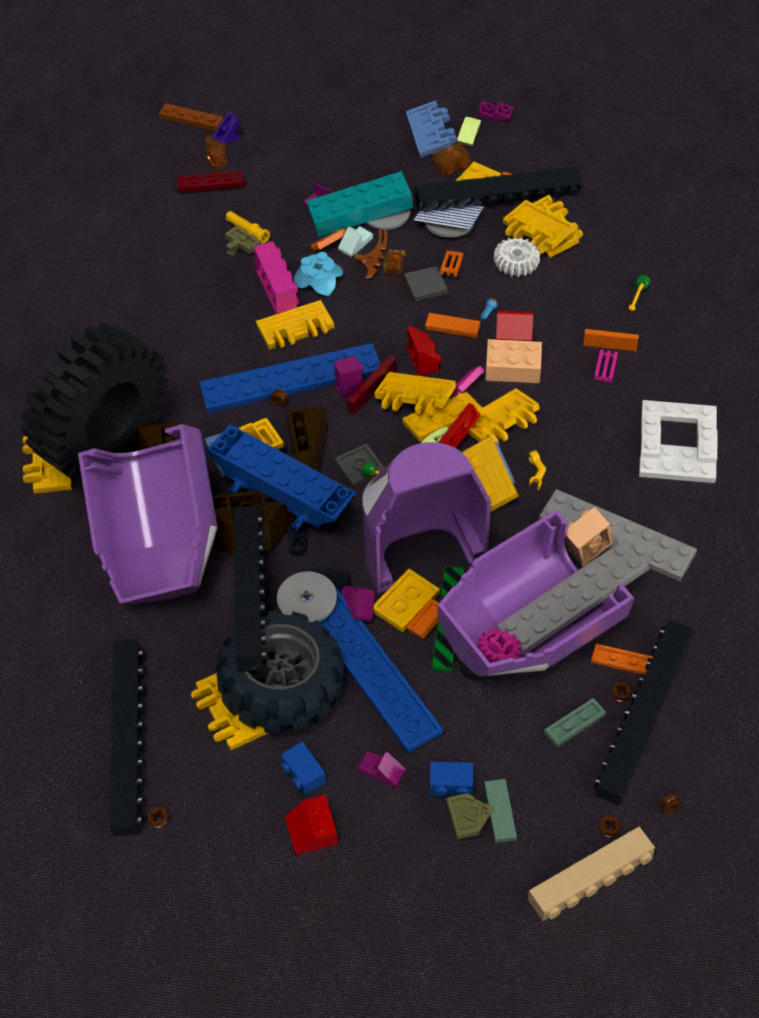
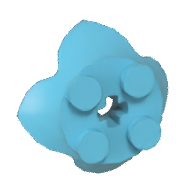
(318, 272)

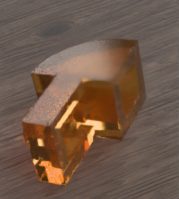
(216, 153)
(394, 261)

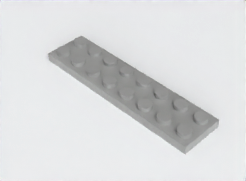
(657, 550)
(574, 596)

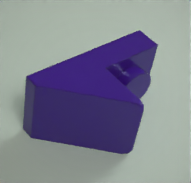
(226, 130)

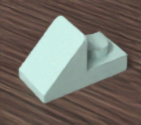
(354, 240)

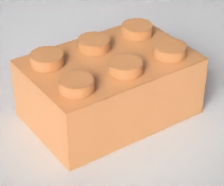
(513, 361)
(588, 536)

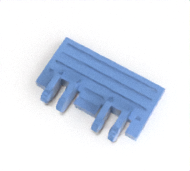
(429, 129)

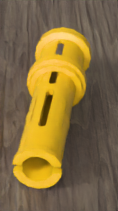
(254, 229)

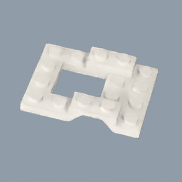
(673, 461)

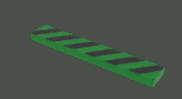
(443, 652)

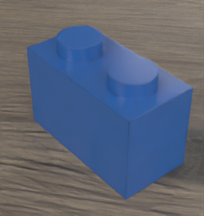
(303, 769)
(451, 778)

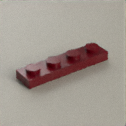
(210, 181)
(367, 389)

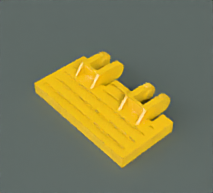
(557, 209)
(538, 224)
(295, 324)
(407, 388)
(504, 412)
(492, 472)
(44, 475)
(222, 717)

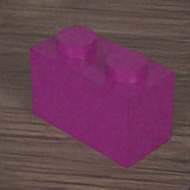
(347, 376)

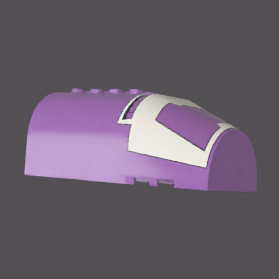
(420, 492)
(151, 516)
(508, 581)

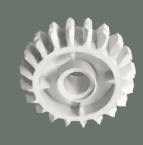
(516, 257)

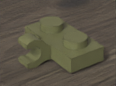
(240, 239)

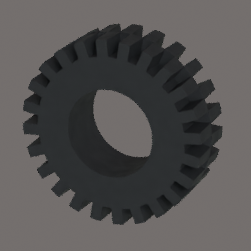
(103, 368)

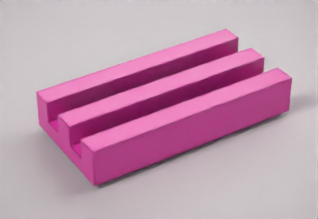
(608, 355)
(470, 377)

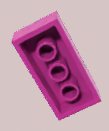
(275, 277)

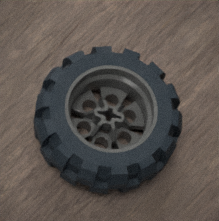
(291, 702)

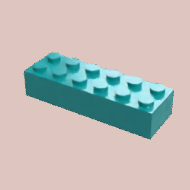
(360, 204)

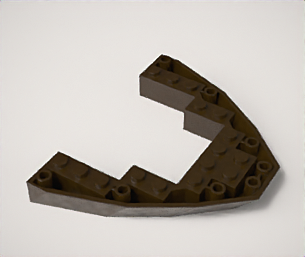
(307, 441)

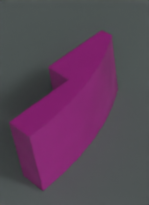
(492, 112)

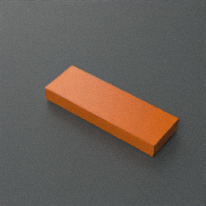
(452, 325)
(611, 340)
(620, 659)

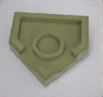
(467, 815)

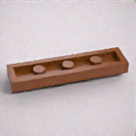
(190, 117)

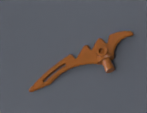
(371, 258)

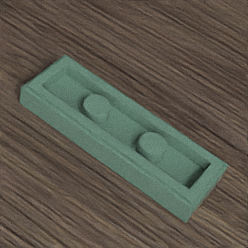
(575, 722)
(502, 816)

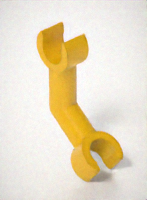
(535, 459)

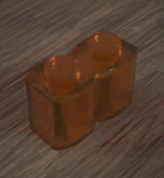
(451, 159)

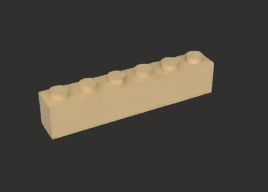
(590, 874)

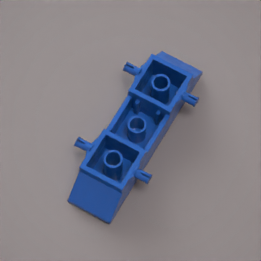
(263, 468)

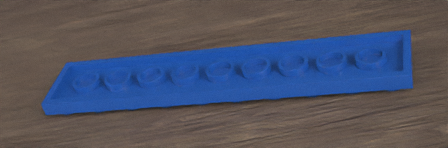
(288, 376)
(381, 679)

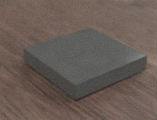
(425, 283)
(353, 462)

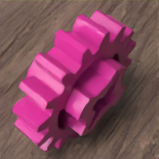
(499, 645)

